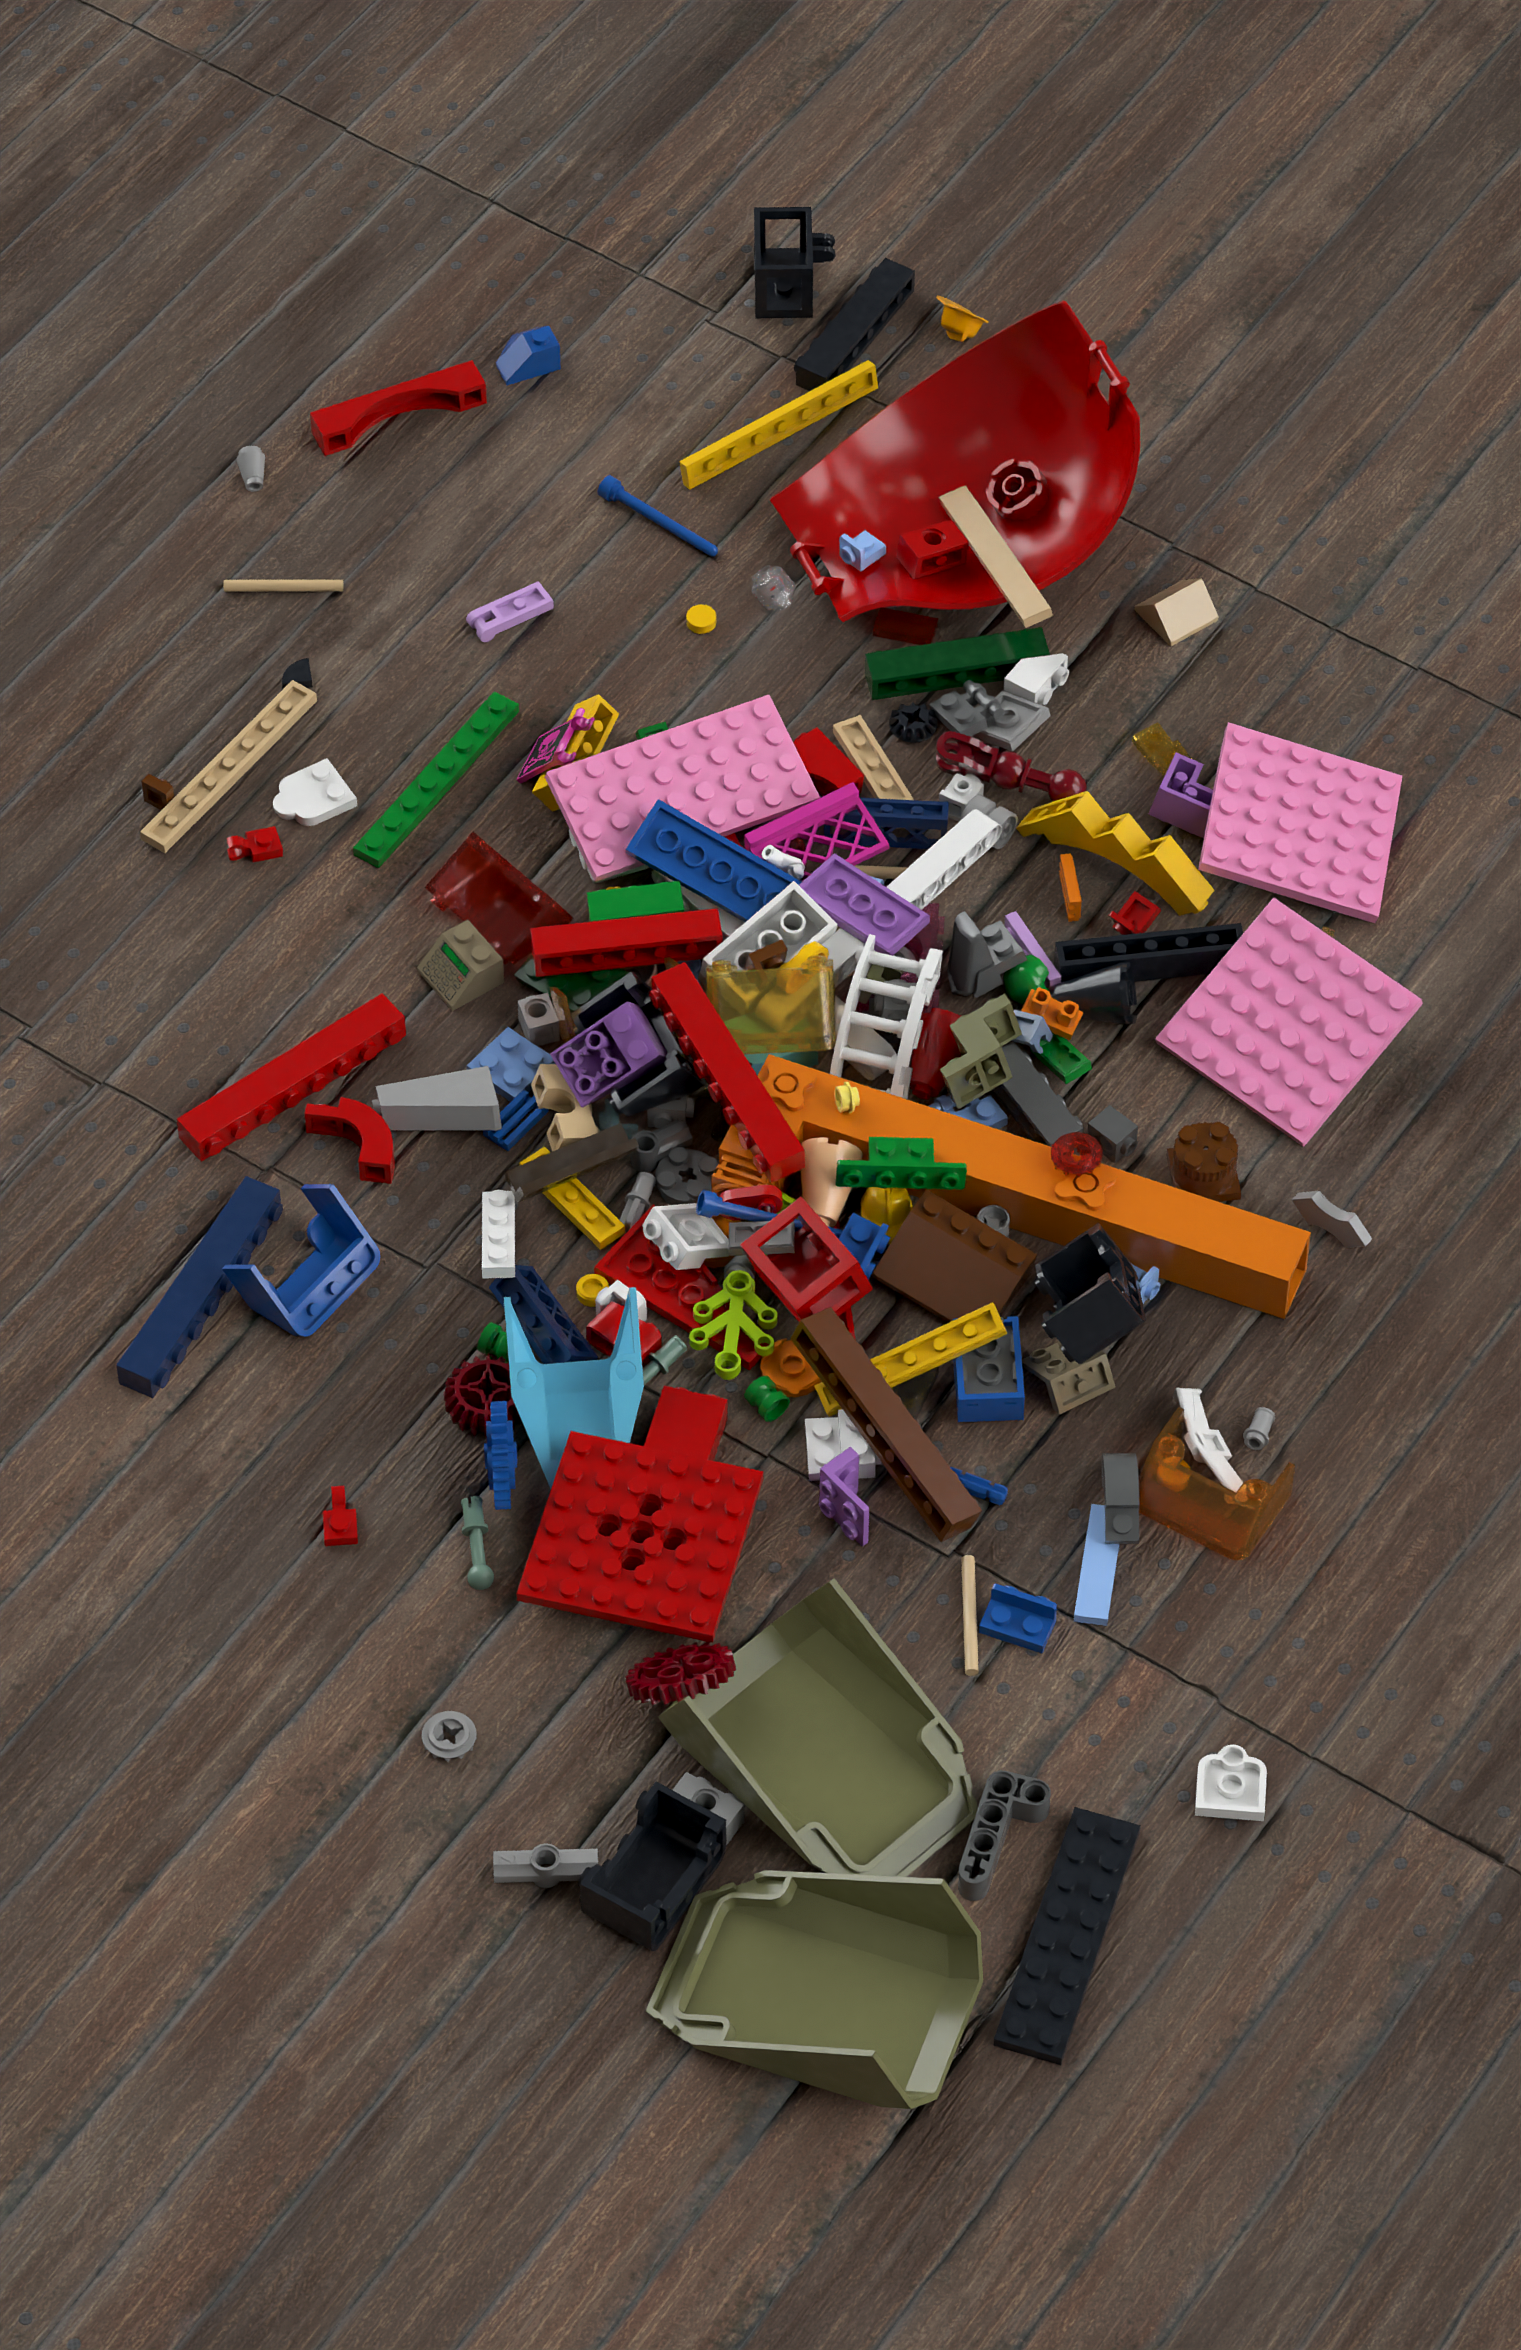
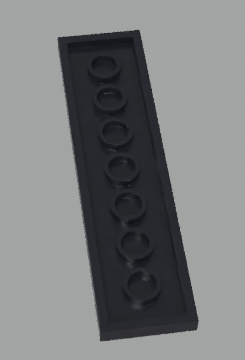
(1067, 1936)

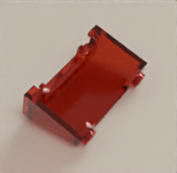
(494, 898)

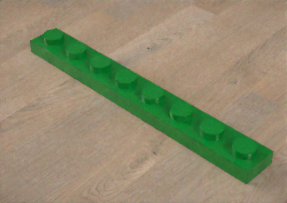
(436, 779)

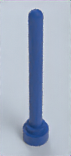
(612, 490)
(711, 1205)

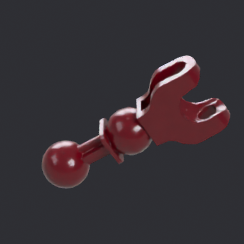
(1005, 769)

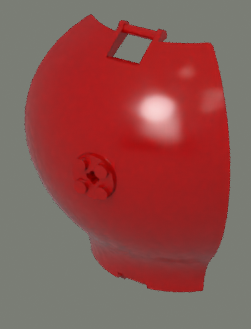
(1011, 424)

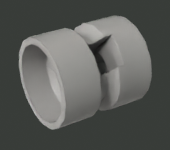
(1001, 815)

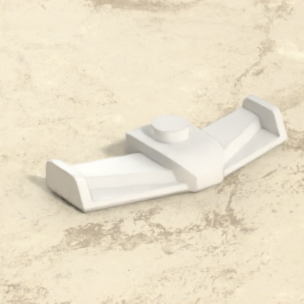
(1205, 1444)

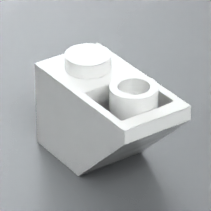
(1037, 677)

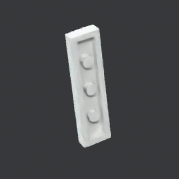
(498, 1234)

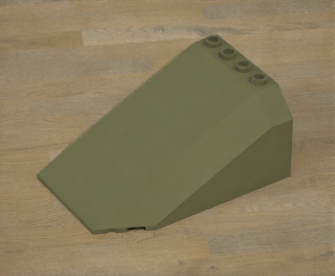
(832, 1743)
(827, 1981)

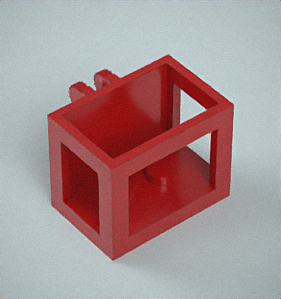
(816, 1274)

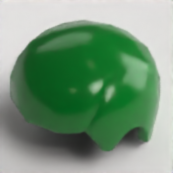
(1024, 977)

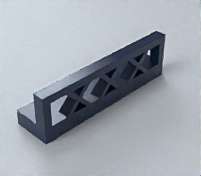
(898, 814)
(542, 1318)

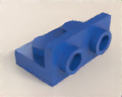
(864, 1240)
(1019, 1618)

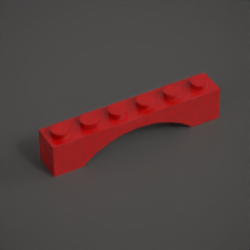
(448, 389)

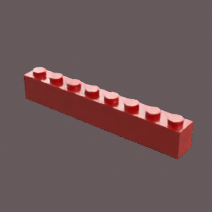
(728, 1073)
(291, 1077)

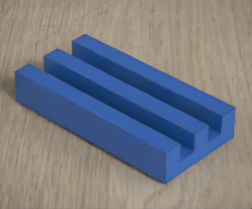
(512, 1116)

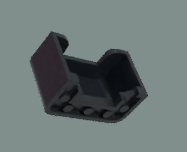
(1092, 1293)
(655, 1867)

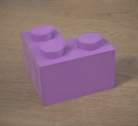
(1181, 798)

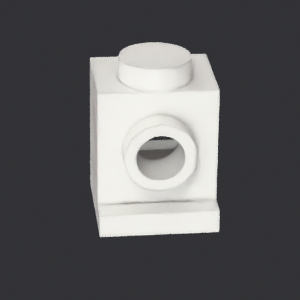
(960, 792)

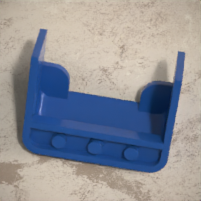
(325, 1279)

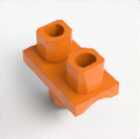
(1059, 1016)

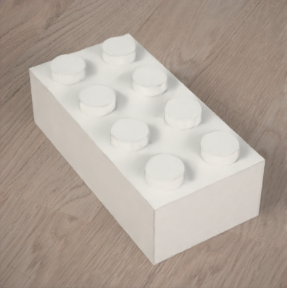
(787, 917)

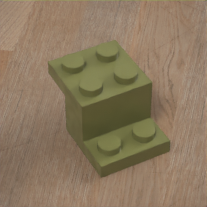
(980, 1045)

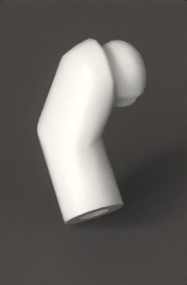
(783, 861)

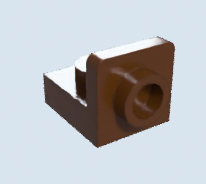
(768, 957)

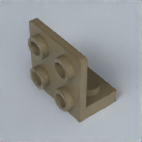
(1069, 1382)

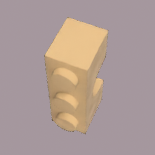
(554, 1093)

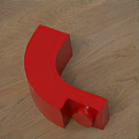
(363, 1127)

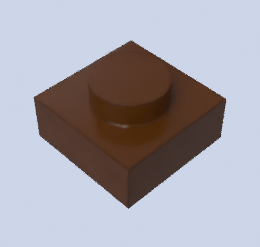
(157, 791)

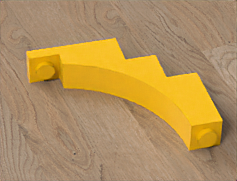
(1158, 862)

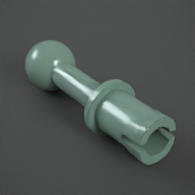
(664, 1358)
(480, 1575)

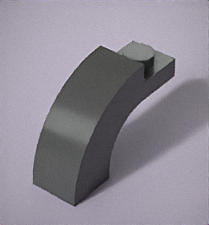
(1121, 1497)

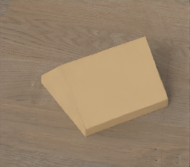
(1179, 610)

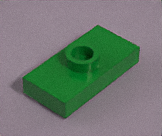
(1063, 1058)

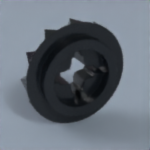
(916, 731)

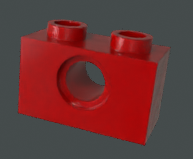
(932, 549)

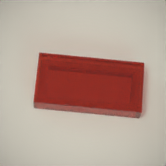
(905, 626)

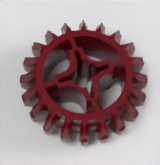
(468, 1391)

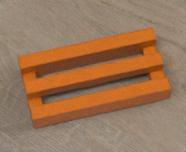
(1070, 887)

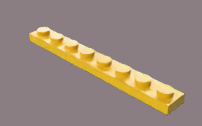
(778, 424)

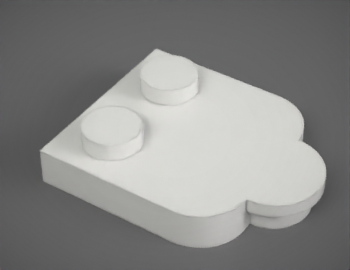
(313, 795)
(1231, 1785)

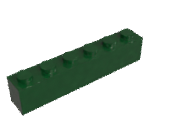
(950, 663)

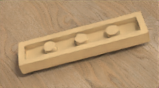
(870, 759)

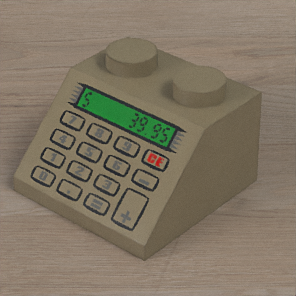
(462, 966)

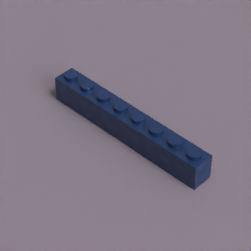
(199, 1287)

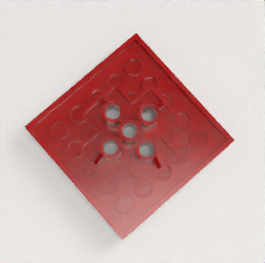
(640, 1536)

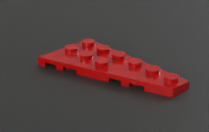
(667, 1290)

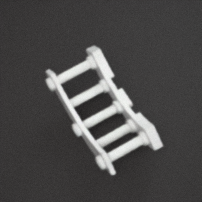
(908, 1030)

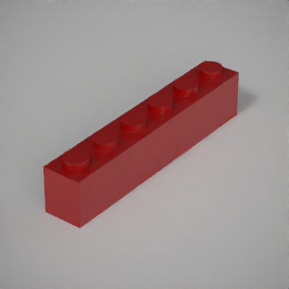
(625, 942)

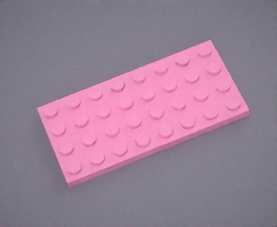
(716, 769)

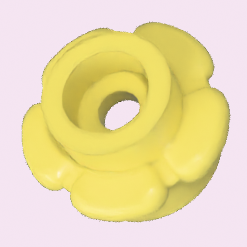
(846, 1097)

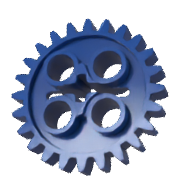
(500, 1455)

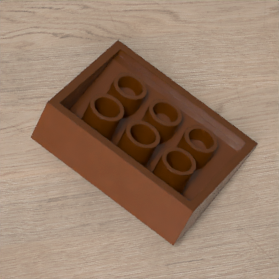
(953, 1261)

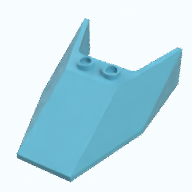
(575, 1396)

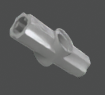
(525, 1865)

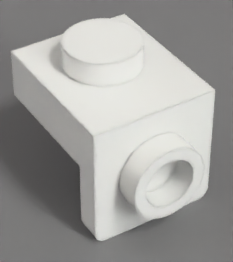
(618, 1293)

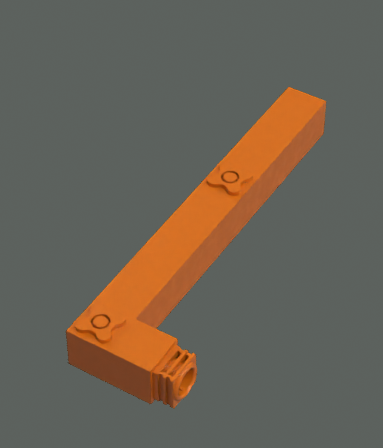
(1152, 1223)

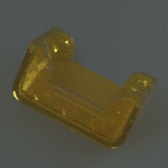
(776, 1007)

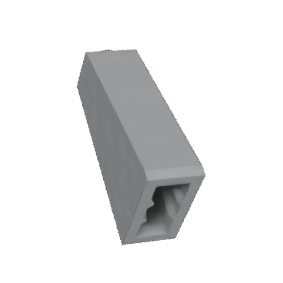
(441, 1102)

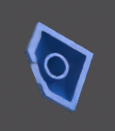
(529, 355)

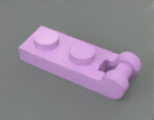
(509, 611)

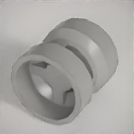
(996, 1218)

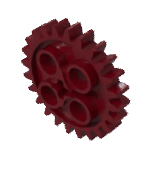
(680, 1673)

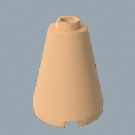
(820, 1174)

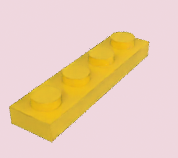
(583, 1209)

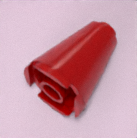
(933, 1052)

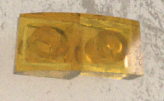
(1158, 747)

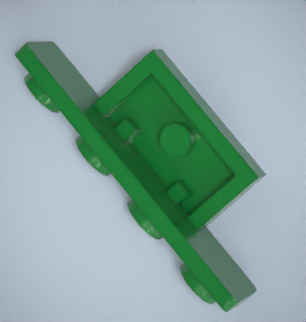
(901, 1164)

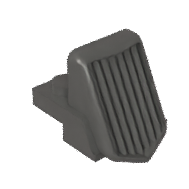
(980, 956)

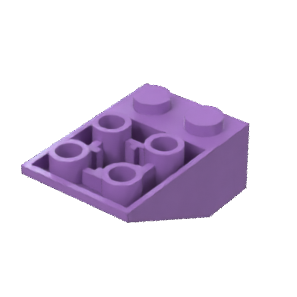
(610, 1054)

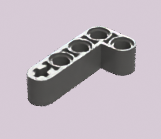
(992, 1835)

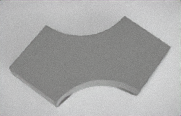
(1322, 1213)

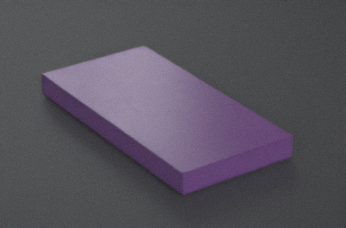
(864, 905)

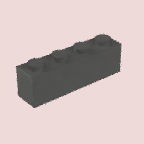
(1033, 1102)

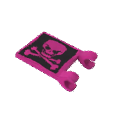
(551, 746)

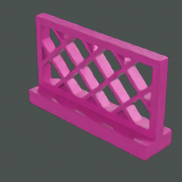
(814, 815)

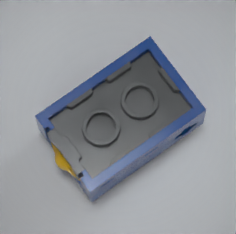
(991, 1379)

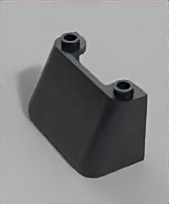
(666, 1082)

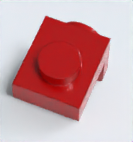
(1135, 915)

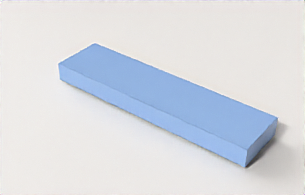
(1096, 1572)

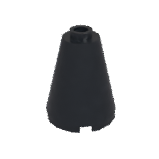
(1102, 994)

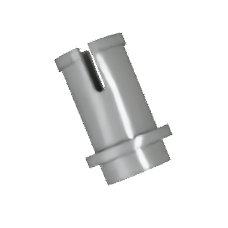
(1257, 1434)

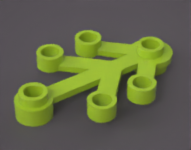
(734, 1320)

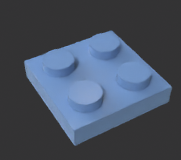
(511, 1063)

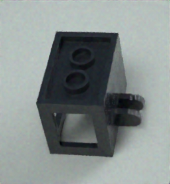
(786, 274)

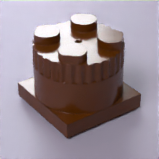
(1205, 1161)

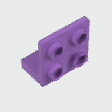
(839, 1497)

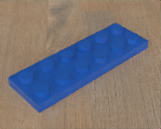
(706, 862)

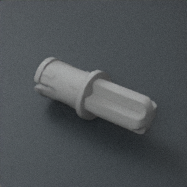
(638, 1199)

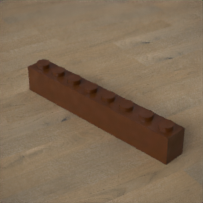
(886, 1424)

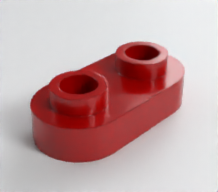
(759, 1197)

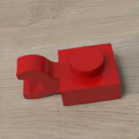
(259, 844)
(339, 1523)

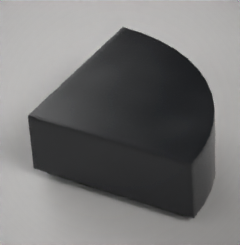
(299, 672)

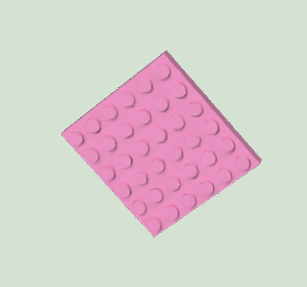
(1301, 823)
(1288, 1021)

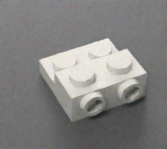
(684, 1235)
(831, 1437)

